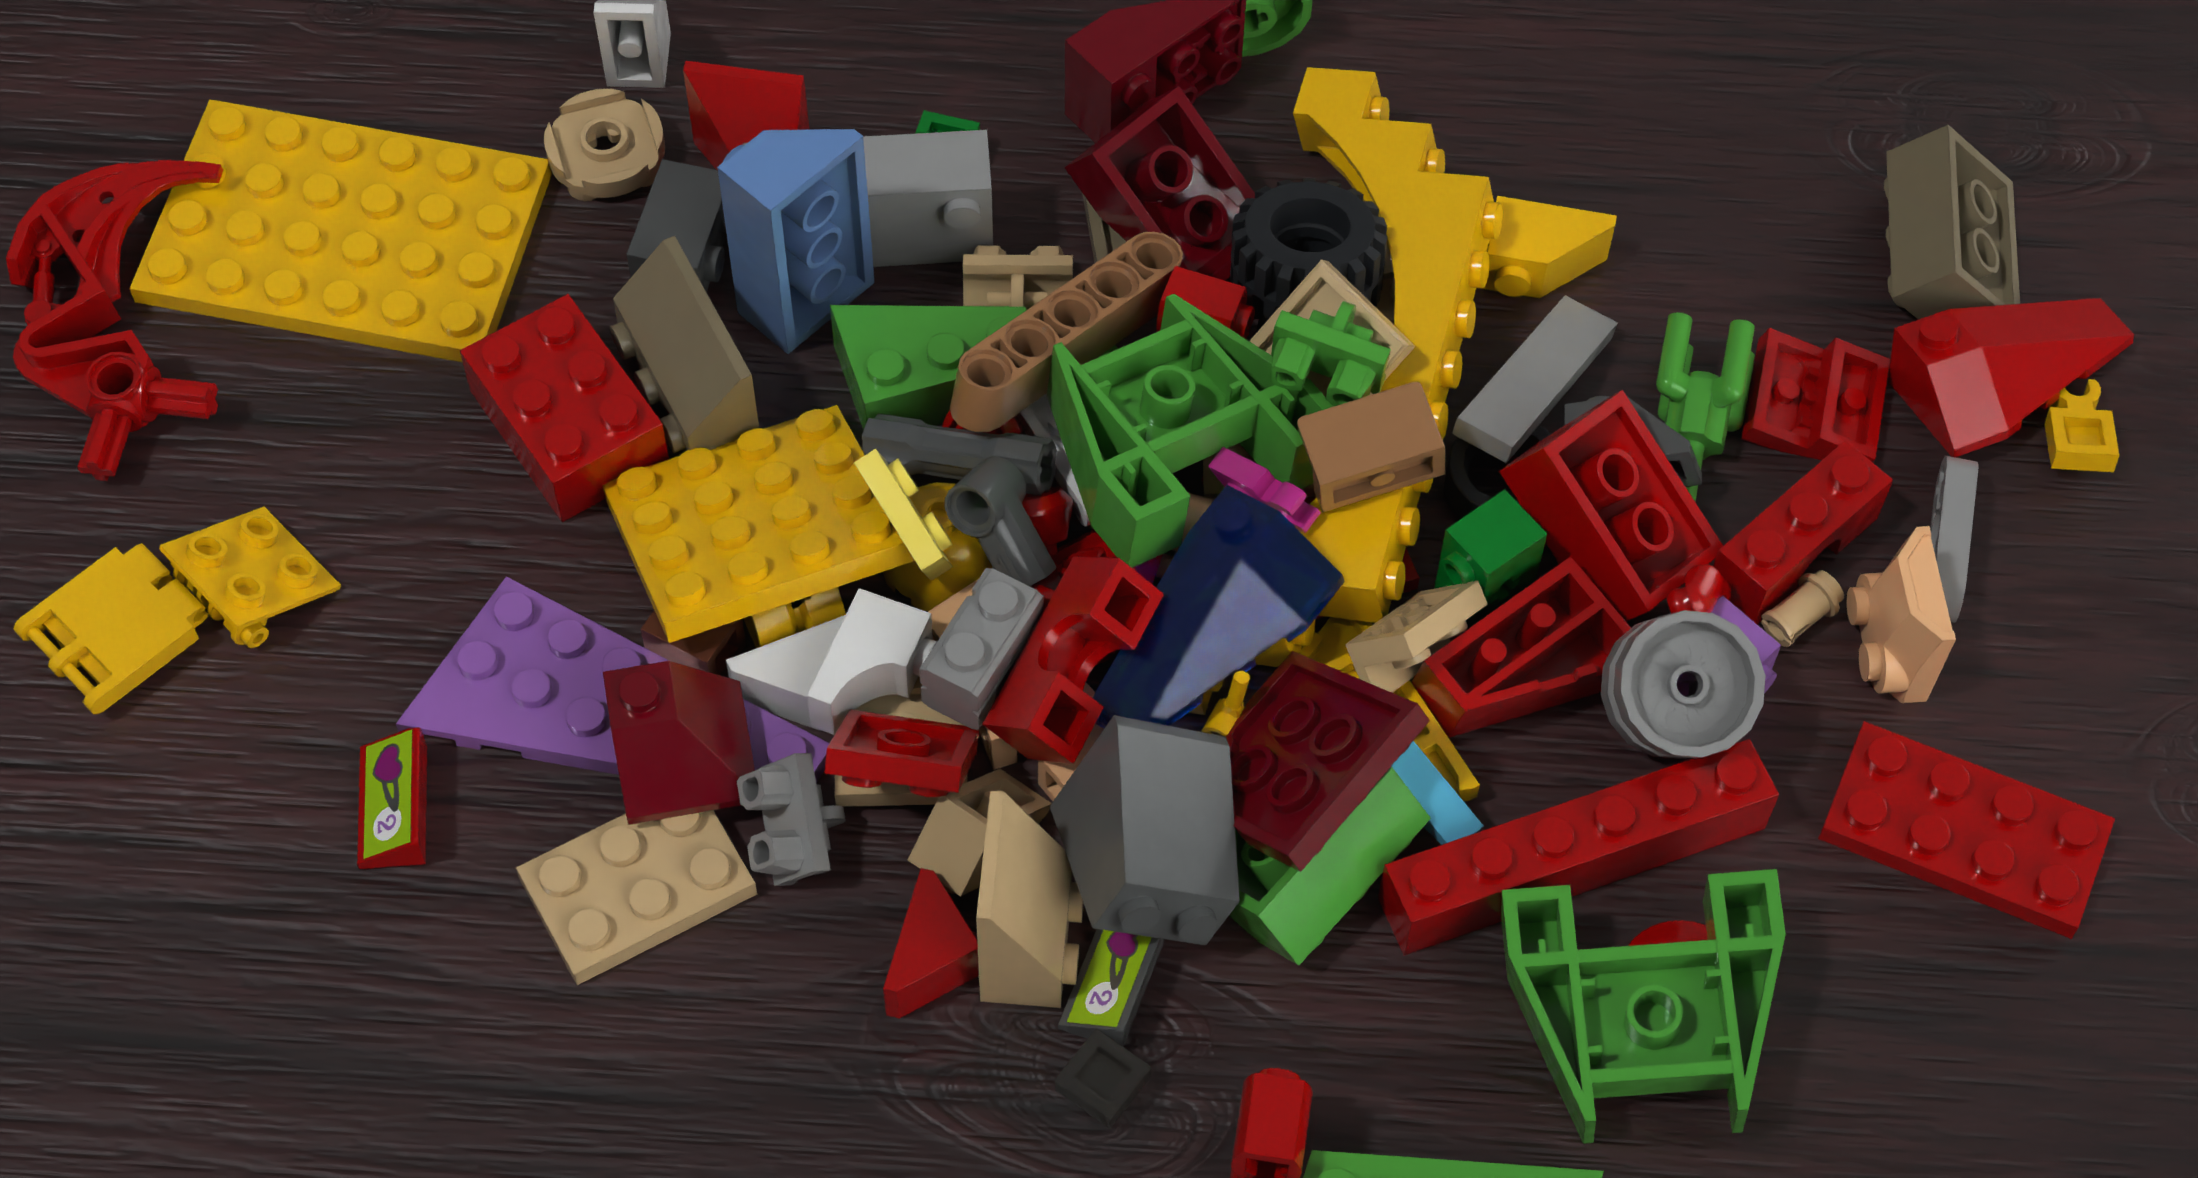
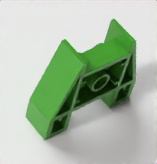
(1163, 408)
(1652, 1011)

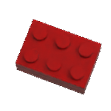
(563, 405)

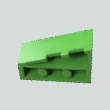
(908, 356)

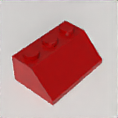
(1614, 506)

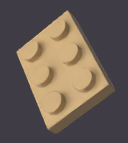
(633, 887)

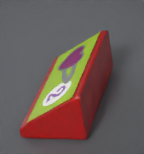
(393, 801)

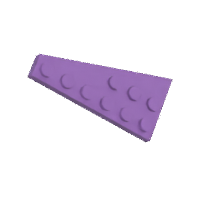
(535, 685)

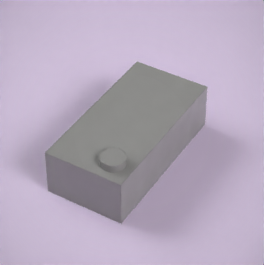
(928, 196)

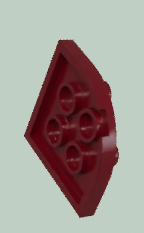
(1312, 754)

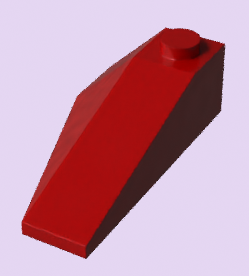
(1991, 366)

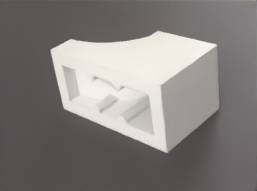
(869, 658)

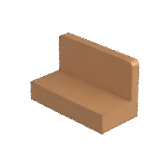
(1372, 446)

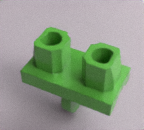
(1329, 348)

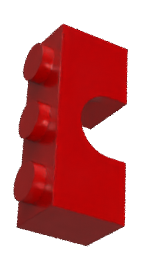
(1817, 512)
(1092, 612)

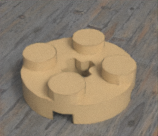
(607, 172)

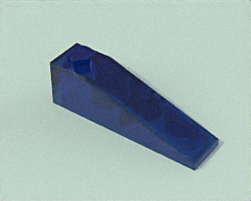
(1226, 599)

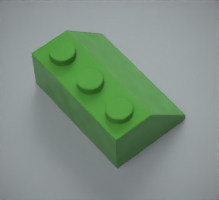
(1298, 909)

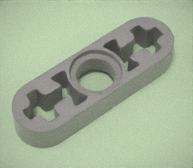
(1953, 527)

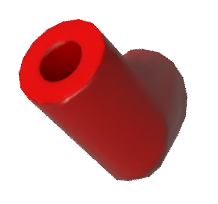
(1702, 590)

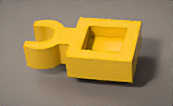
(2080, 434)

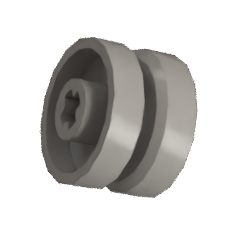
(1722, 679)

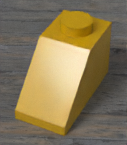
(1545, 247)

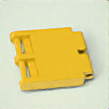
(116, 622)

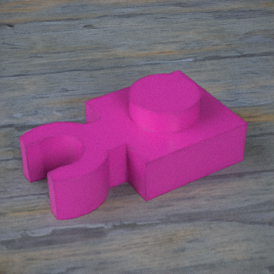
(1261, 485)

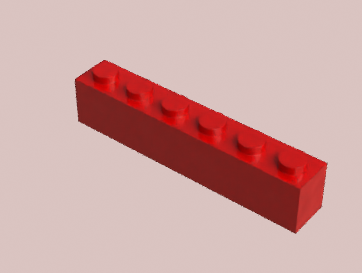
(1578, 844)

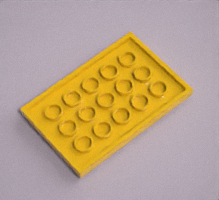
(344, 232)

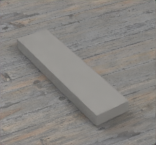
(1534, 379)

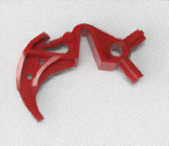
(58, 342)

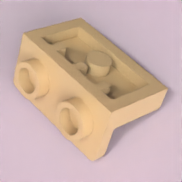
(1399, 642)

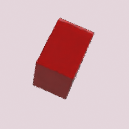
(932, 952)

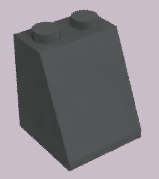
(1152, 831)

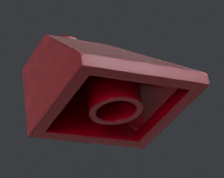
(677, 739)

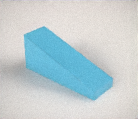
(1448, 812)

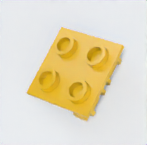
(248, 572)

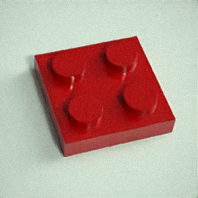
(902, 751)

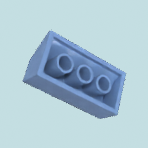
(797, 228)

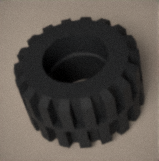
(1294, 227)

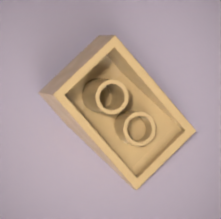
(1024, 911)

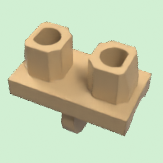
(1013, 280)

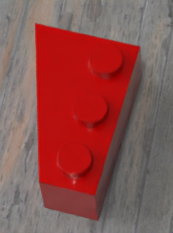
(1524, 655)

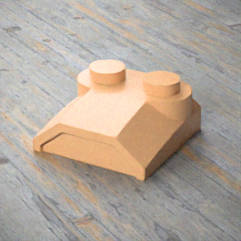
(1903, 622)

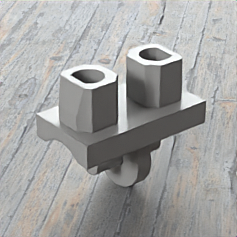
(793, 817)

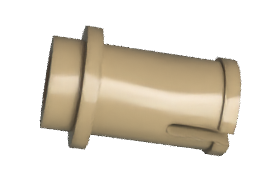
(1814, 598)

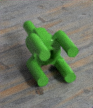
(1700, 402)

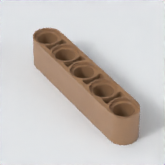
(1084, 314)

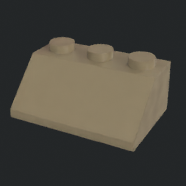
(1949, 227)
(683, 353)

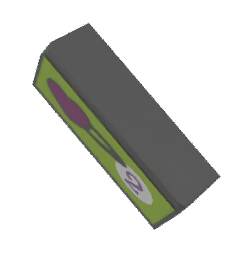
(1111, 984)

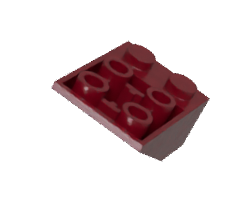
(1146, 52)

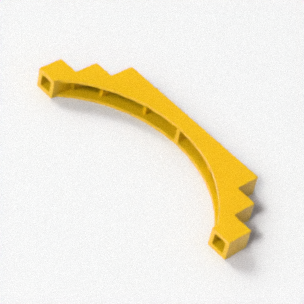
(1439, 258)

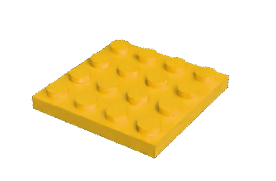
(753, 523)

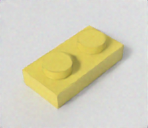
(921, 535)

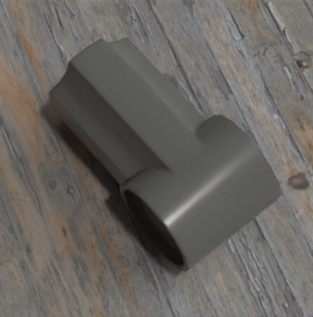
(991, 509)

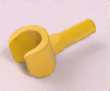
(1228, 709)

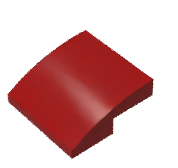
(1815, 397)

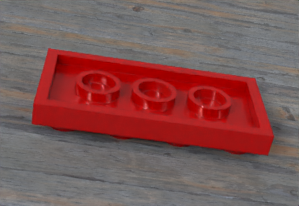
(1967, 829)

